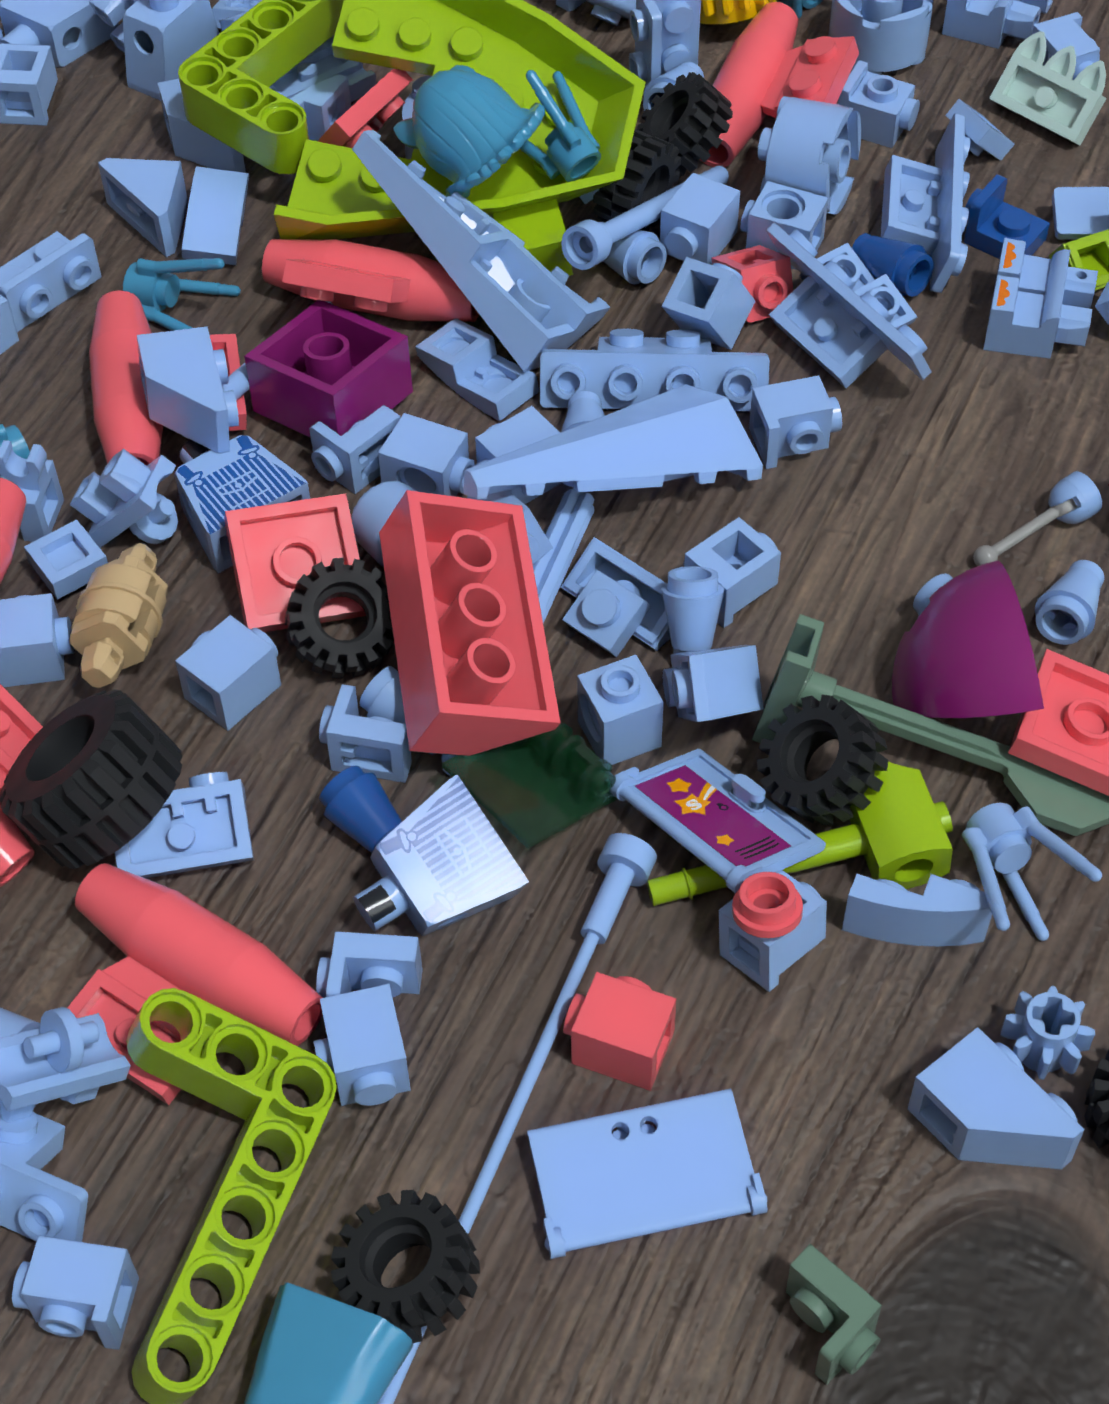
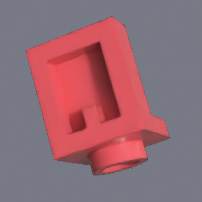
(764, 275)

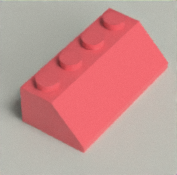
(466, 624)

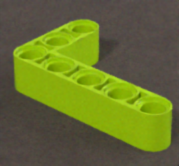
(231, 76)
(242, 1183)

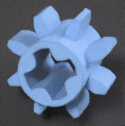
(1052, 1014)

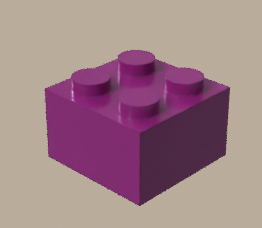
(328, 370)

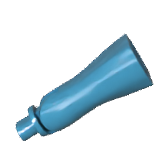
(324, 1352)

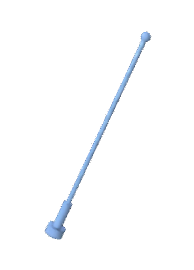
(625, 863)

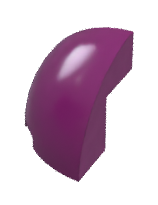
(968, 651)

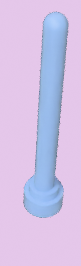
(592, 241)

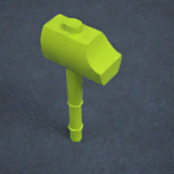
(896, 833)

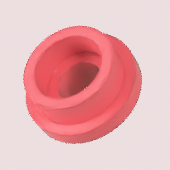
(767, 905)

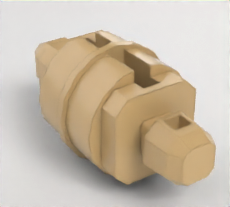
(118, 615)

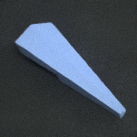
(489, 264)
(631, 448)

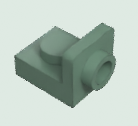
(833, 1301)

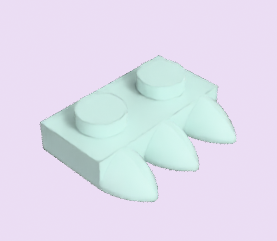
(1048, 92)

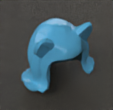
(466, 126)

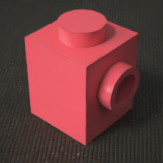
(621, 1029)

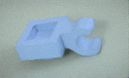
(41, 487)

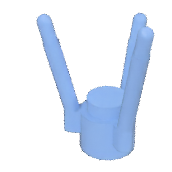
(1003, 842)

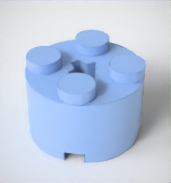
(886, 31)
(812, 148)

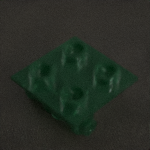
(537, 783)

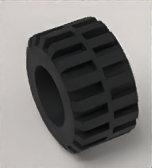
(91, 779)

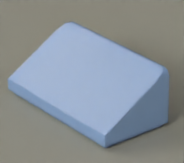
(598, 555)

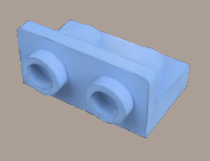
(663, 36)
(48, 276)
(193, 830)

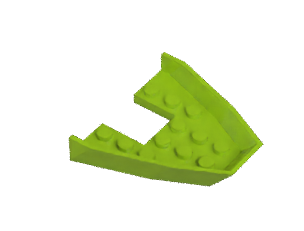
(498, 39)

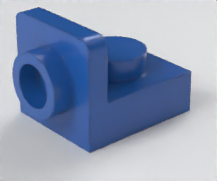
(993, 220)

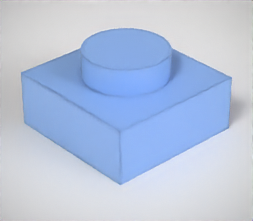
(981, 132)
(65, 558)
(606, 613)

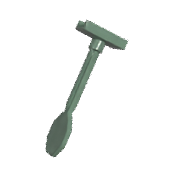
(1051, 797)

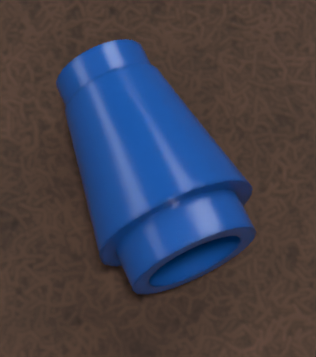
(902, 261)
(359, 807)

